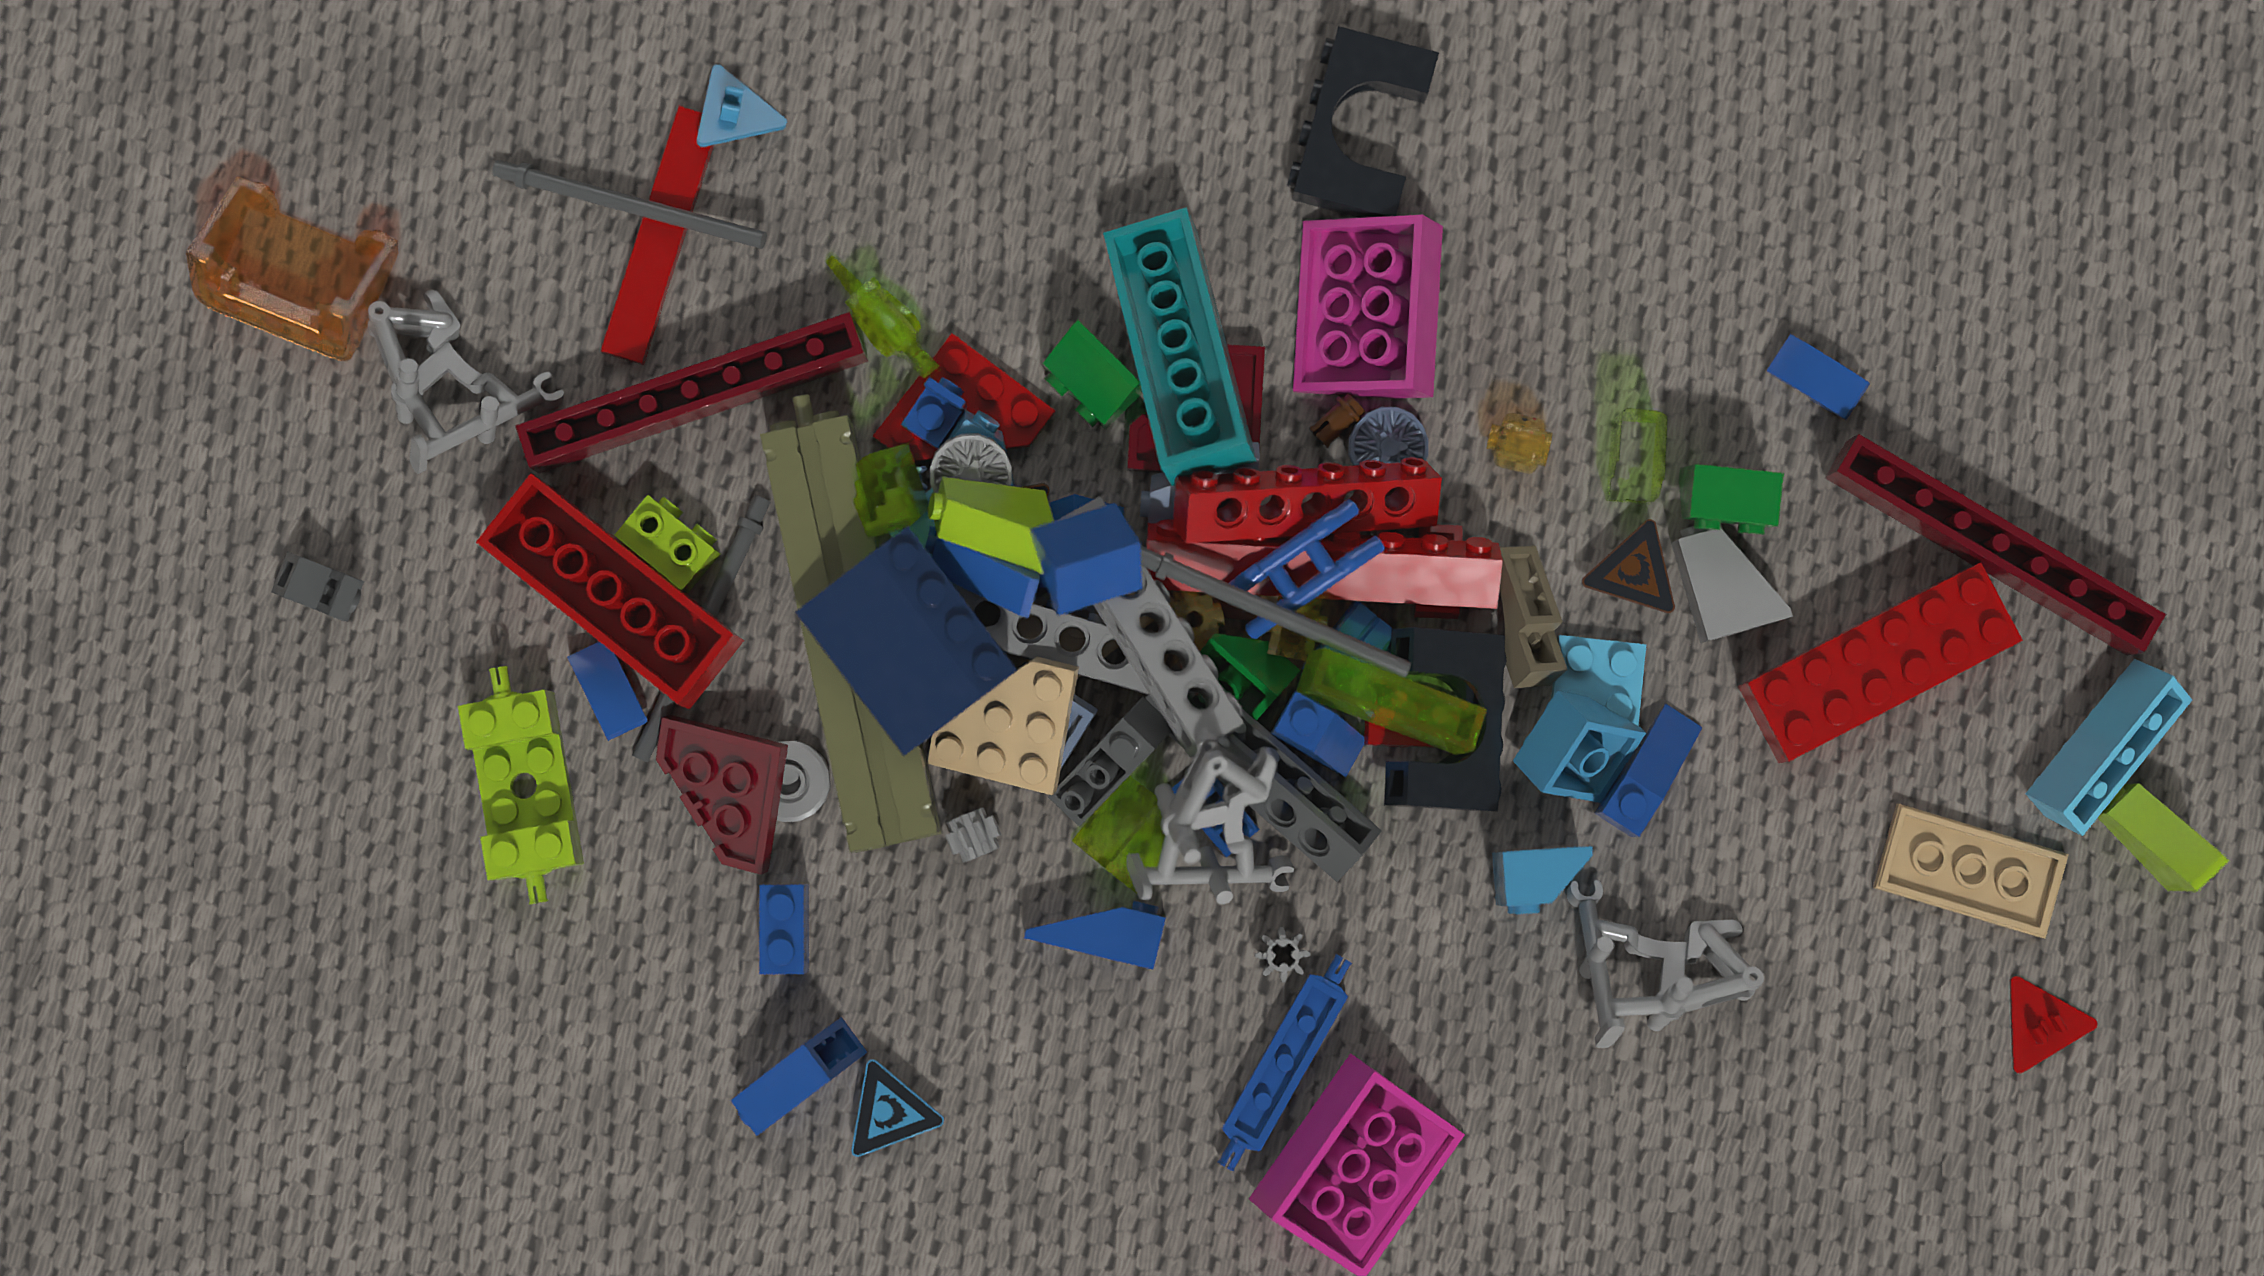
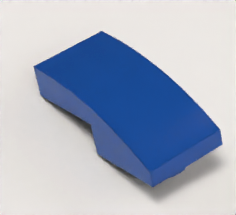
(1818, 377)
(607, 690)

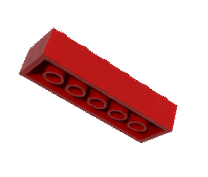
(610, 591)
(1880, 663)

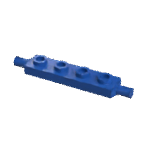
(1284, 1062)

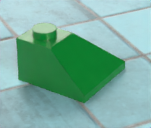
(1249, 671)

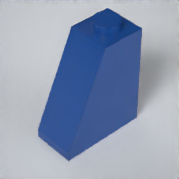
(985, 575)
(1318, 734)
(798, 1076)

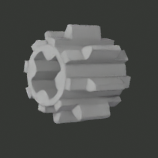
(973, 835)
(1269, 955)

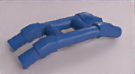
(1307, 541)

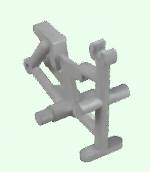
(413, 380)
(1185, 813)
(1675, 991)

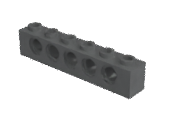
(1298, 800)

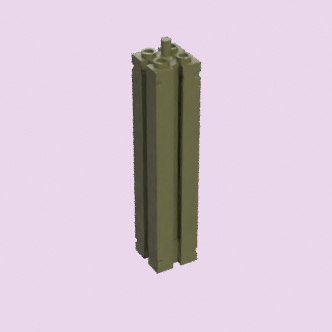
(812, 482)

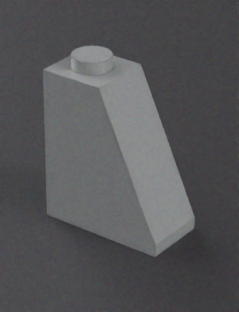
(1724, 586)

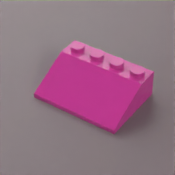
(1368, 307)
(1356, 1167)

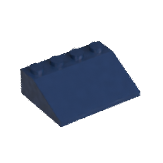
(905, 641)

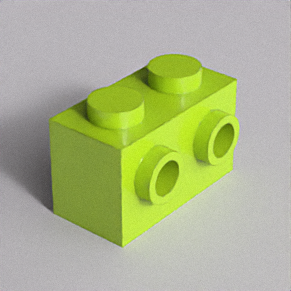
(667, 543)

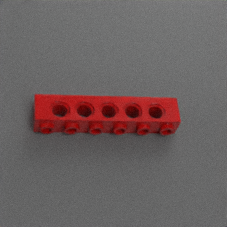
(1409, 506)

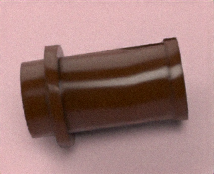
(1337, 420)

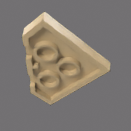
(1013, 730)

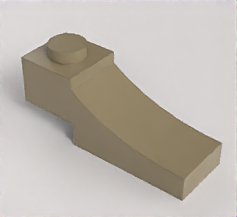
(1529, 620)

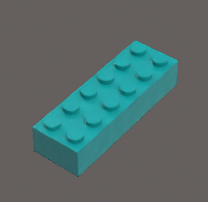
(1179, 346)

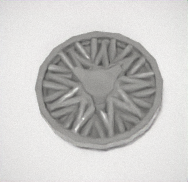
(971, 458)
(804, 782)

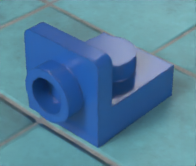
(935, 412)

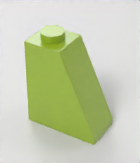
(990, 518)
(2161, 840)

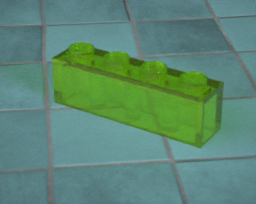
(1391, 701)

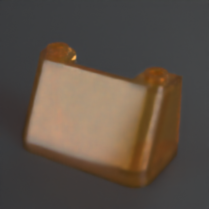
(288, 273)

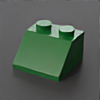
(1091, 377)
(1730, 496)

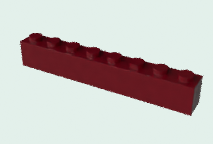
(691, 393)
(1999, 545)

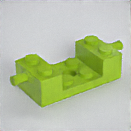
(513, 737)

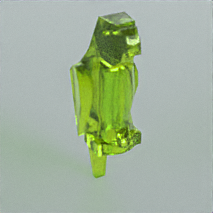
(884, 319)

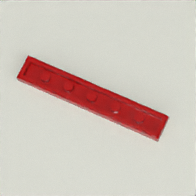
(658, 243)

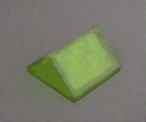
(1124, 825)

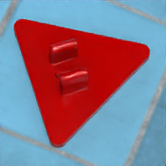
(2042, 1024)

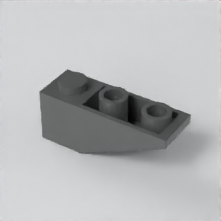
(1111, 761)

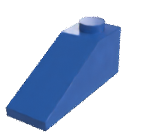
(1649, 772)
(1114, 934)

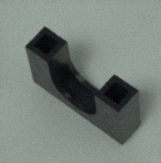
(1355, 66)
(1475, 672)

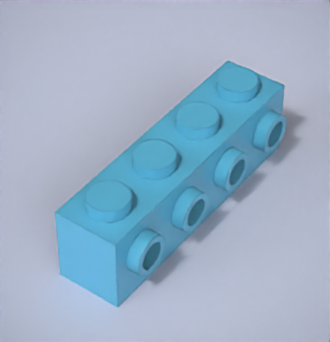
(2104, 746)

